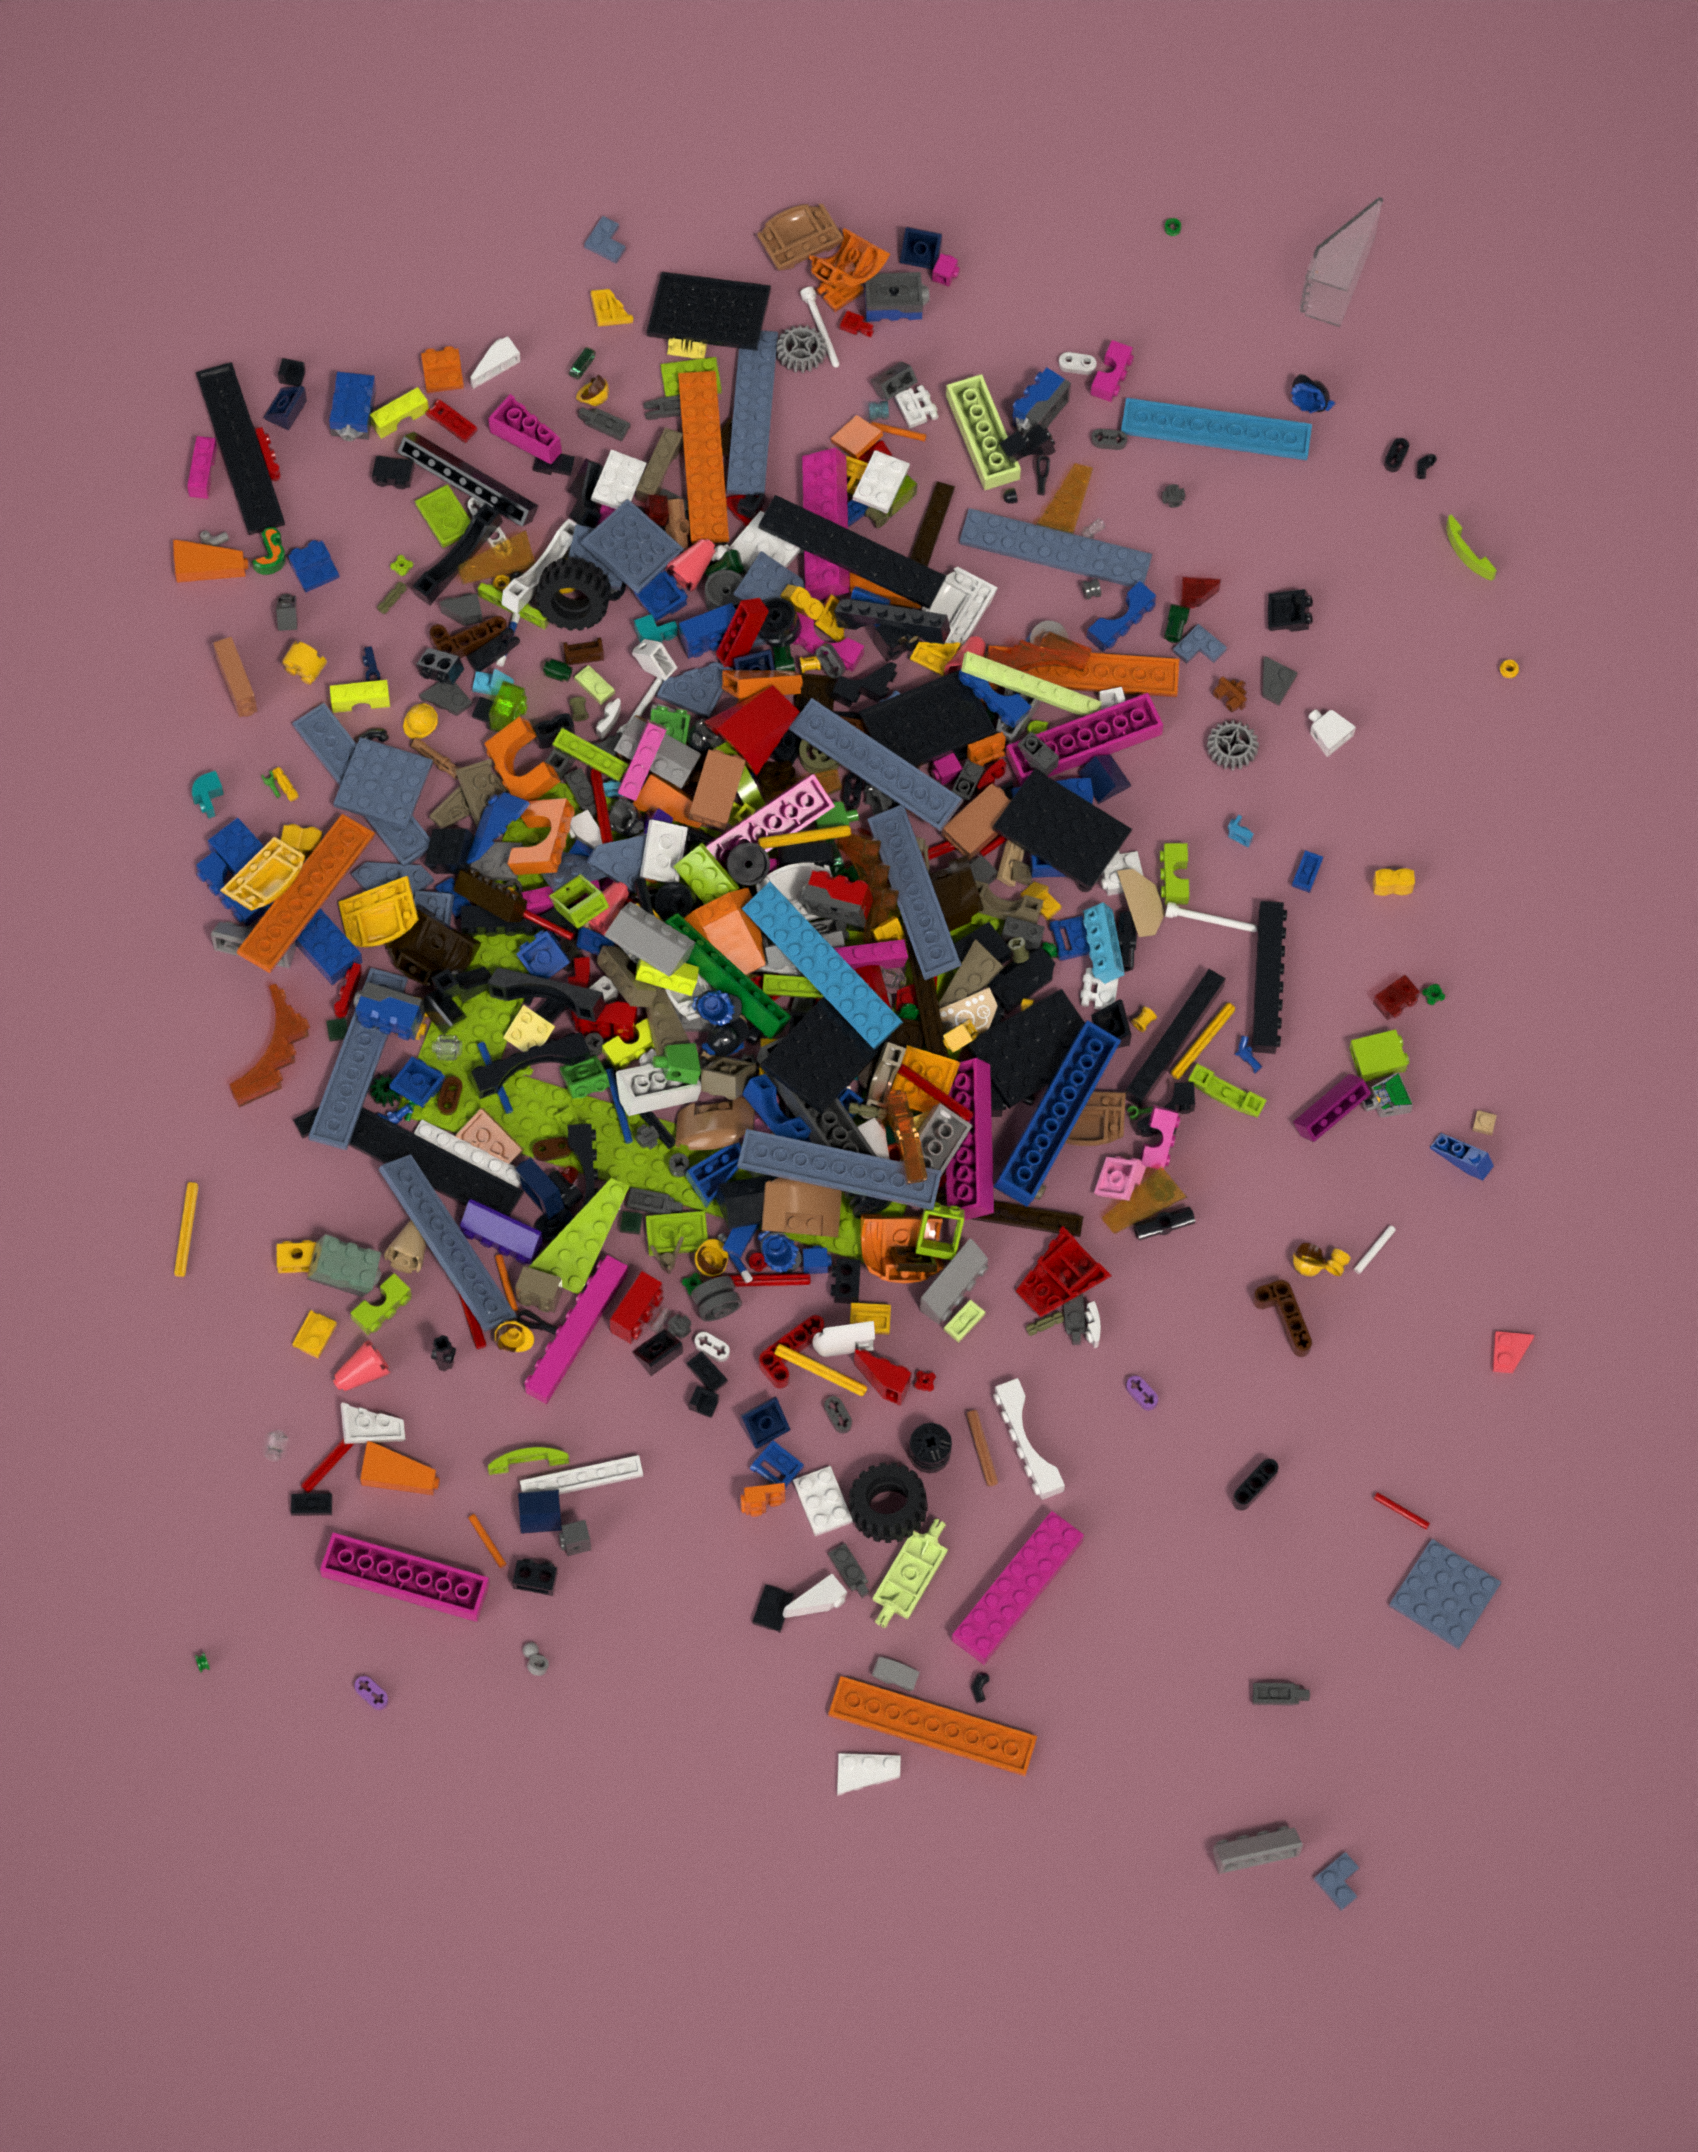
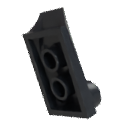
(1022, 979)

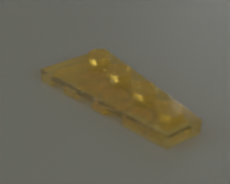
(1067, 502)
(502, 559)

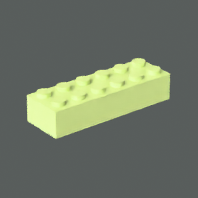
(982, 431)

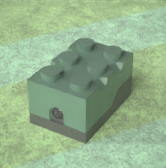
(344, 1266)

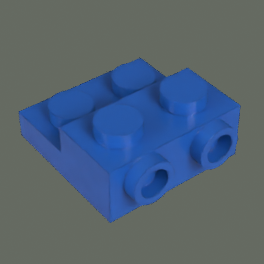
(313, 565)
(662, 596)
(543, 955)
(418, 1081)

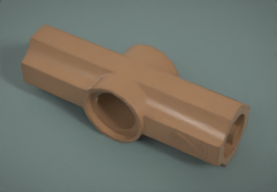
(678, 526)

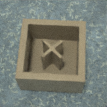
(727, 1077)
(538, 1289)

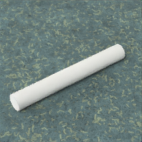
(1374, 1249)

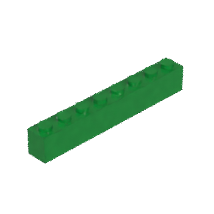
(729, 979)

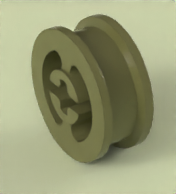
(820, 761)

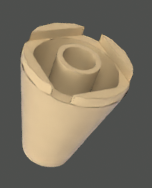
(407, 1250)

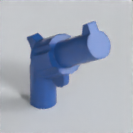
(1247, 1055)
(396, 1116)

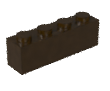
(490, 895)

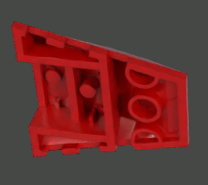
(755, 725)
(1060, 1275)

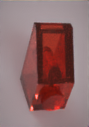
(1197, 591)

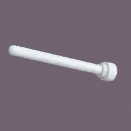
(809, 296)
(644, 703)
(1174, 910)

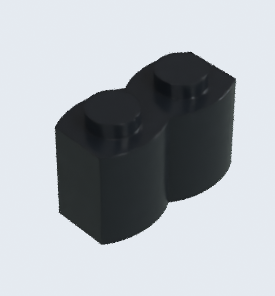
(393, 472)
(549, 729)

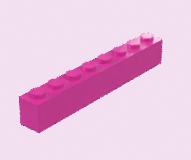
(576, 1329)

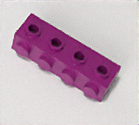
(1332, 1107)

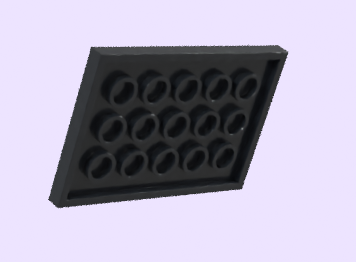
(709, 310)
(929, 720)
(1062, 829)
(1028, 1047)
(820, 1056)

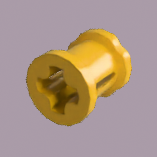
(809, 663)
(1144, 1019)

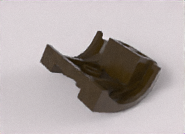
(957, 893)
(431, 949)

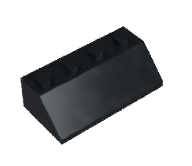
(742, 1201)

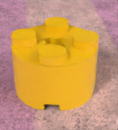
(303, 661)

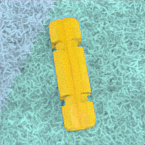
(285, 784)

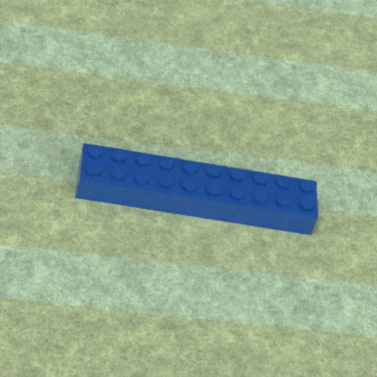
(321, 939)
(1057, 1113)

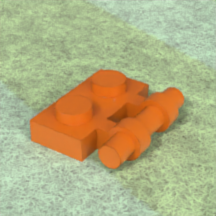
(839, 297)
(987, 749)

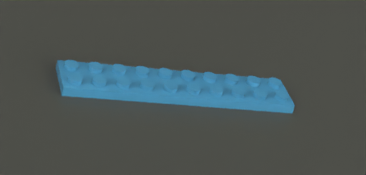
(1216, 429)
(822, 965)

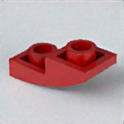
(996, 771)

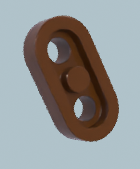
(450, 1097)
(552, 1150)

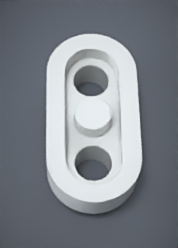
(1077, 363)

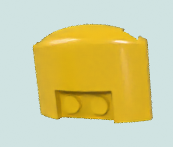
(265, 875)
(379, 914)

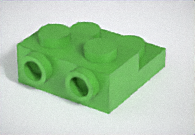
(675, 722)
(585, 1077)

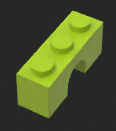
(1175, 889)
(370, 1317)

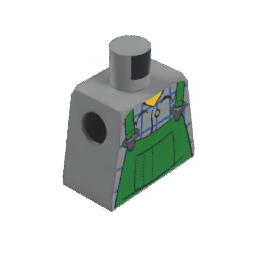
(1389, 1097)

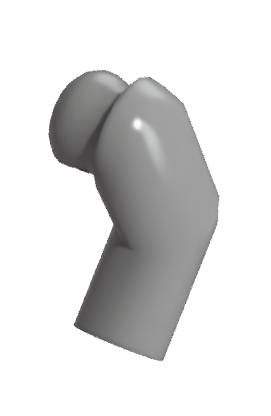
(208, 539)

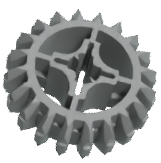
(800, 354)
(1218, 738)

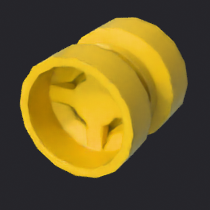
(1337, 1262)

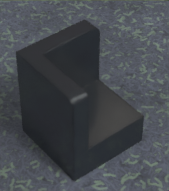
(291, 372)
(751, 505)
(482, 711)
(704, 1402)

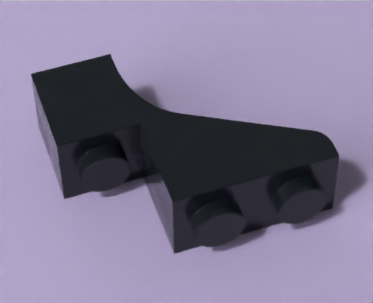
(1035, 442)
(585, 510)
(873, 686)
(464, 985)
(1182, 1101)

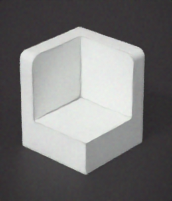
(1111, 697)

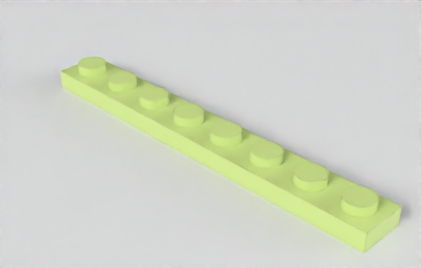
(1029, 685)

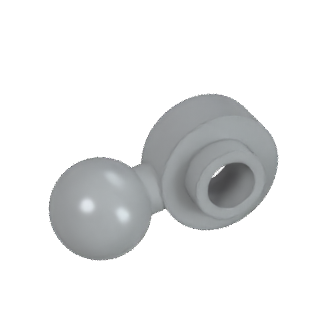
(537, 1663)

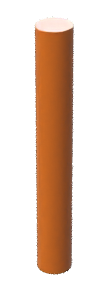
(900, 432)
(506, 1282)
(487, 1541)

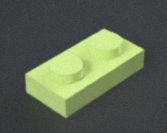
(594, 684)
(964, 1321)

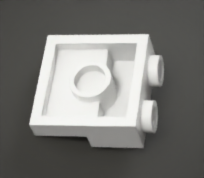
(1120, 862)

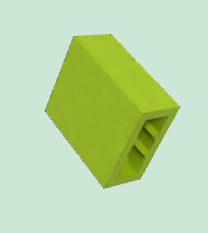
(1379, 1055)

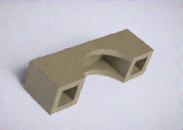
(655, 472)
(1024, 909)
(614, 964)
(885, 1071)

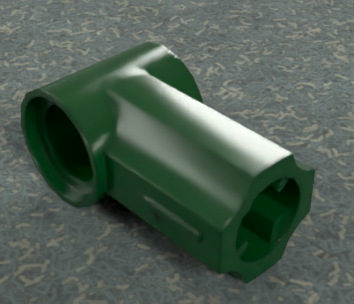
(730, 561)
(1177, 619)
(783, 659)

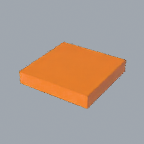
(856, 437)

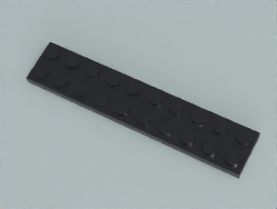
(240, 448)
(852, 552)
(442, 1169)

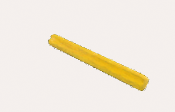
(805, 836)
(1203, 1040)
(186, 1229)
(821, 1370)

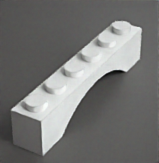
(523, 588)
(1044, 1475)

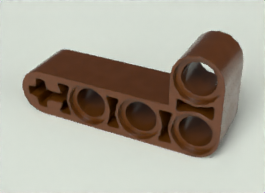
(470, 636)
(1287, 1319)

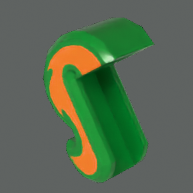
(276, 559)

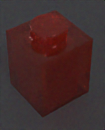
(657, 509)

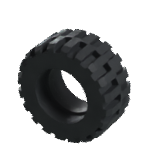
(580, 576)
(893, 1525)

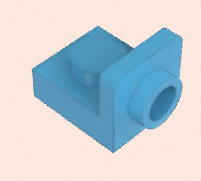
(1240, 834)

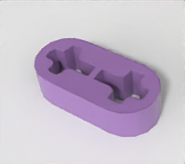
(1145, 1390)
(374, 1689)

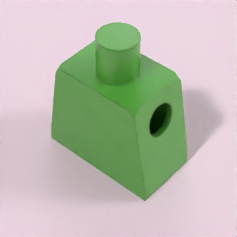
(836, 817)
(679, 1063)

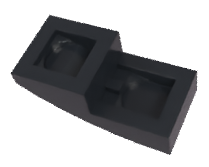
(562, 465)

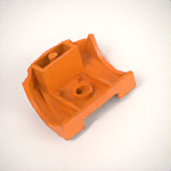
(851, 264)
(882, 1233)

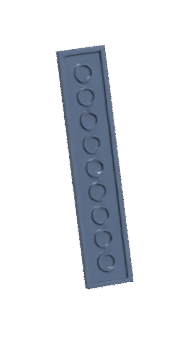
(752, 417)
(1054, 548)
(334, 750)
(876, 764)
(916, 892)
(352, 1074)
(835, 1169)
(447, 1242)

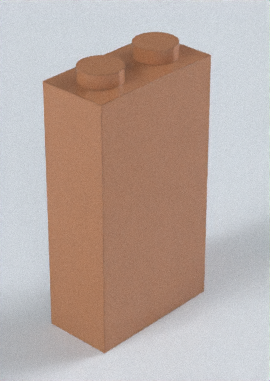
(235, 677)
(717, 789)
(973, 825)

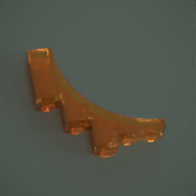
(1053, 651)
(864, 853)
(265, 1075)
(906, 1137)

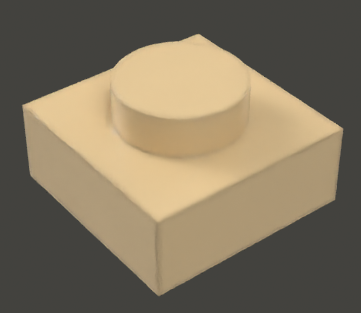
(1484, 1123)

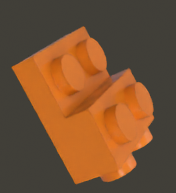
(442, 370)
(756, 1498)

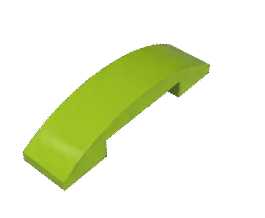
(1483, 566)
(747, 788)
(1226, 1093)
(554, 1457)

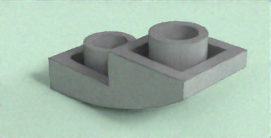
(895, 1672)

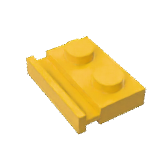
(889, 931)
(872, 1312)
(314, 1334)

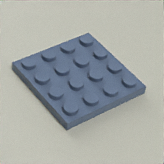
(632, 546)
(383, 783)
(1445, 1594)

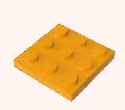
(932, 1067)

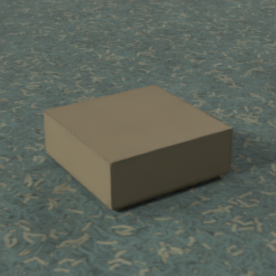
(1021, 873)

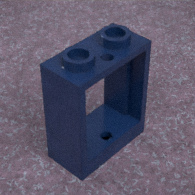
(539, 1188)

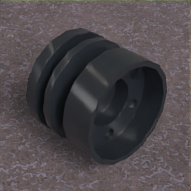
(671, 896)
(864, 1204)
(930, 1459)

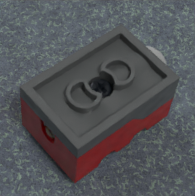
(837, 898)

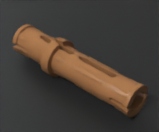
(442, 762)

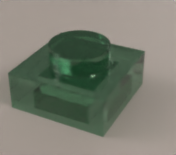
(337, 1029)
(631, 1223)

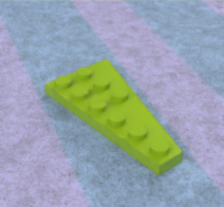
(579, 1243)

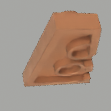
(490, 1136)

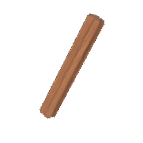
(982, 1448)

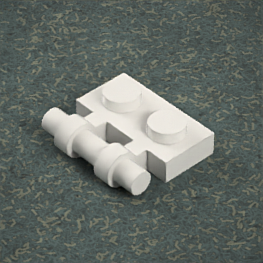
(911, 408)
(1105, 992)

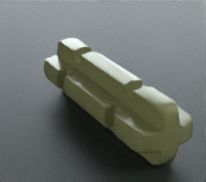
(391, 597)
(866, 1110)
(1044, 1323)

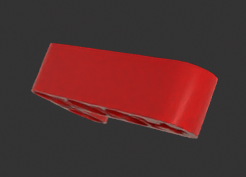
(789, 1341)

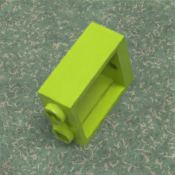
(586, 909)
(935, 1248)

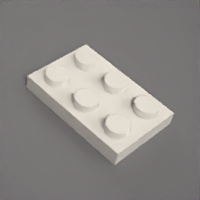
(618, 480)
(881, 481)
(662, 851)
(822, 1501)

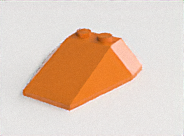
(731, 930)

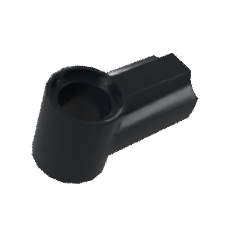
(569, 1193)

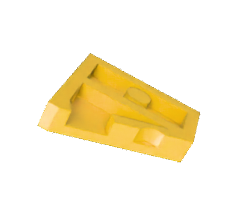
(608, 309)
(827, 620)
(934, 655)

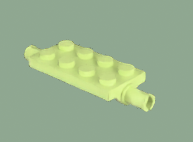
(910, 1574)

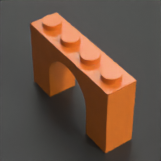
(503, 749)
(547, 854)

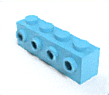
(1103, 943)

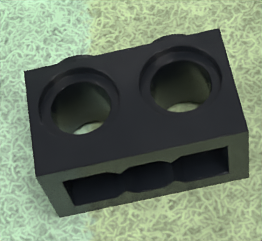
(440, 666)
(846, 1281)
(533, 1582)

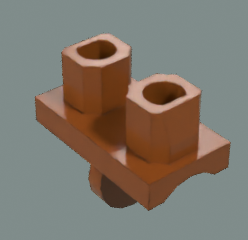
(1233, 691)

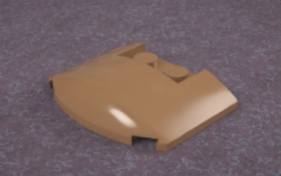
(797, 234)
(1100, 1120)
(714, 1124)
(801, 1208)

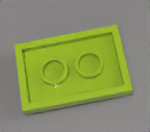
(671, 370)
(444, 515)
(705, 875)
(666, 1230)

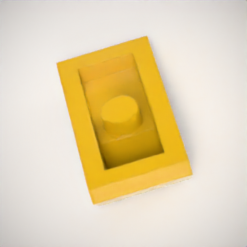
(1040, 891)

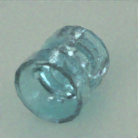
(878, 410)

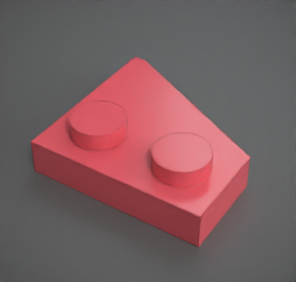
(1509, 1350)

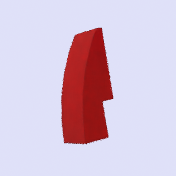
(582, 975)

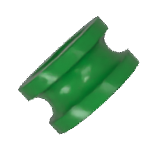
(1176, 223)
(202, 1662)

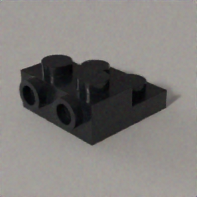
(1289, 610)

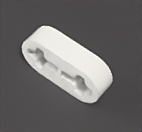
(709, 1350)

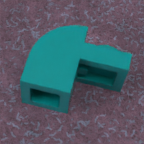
(647, 629)
(206, 788)

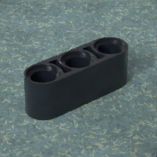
(816, 853)
(1259, 1476)

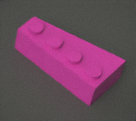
(523, 430)

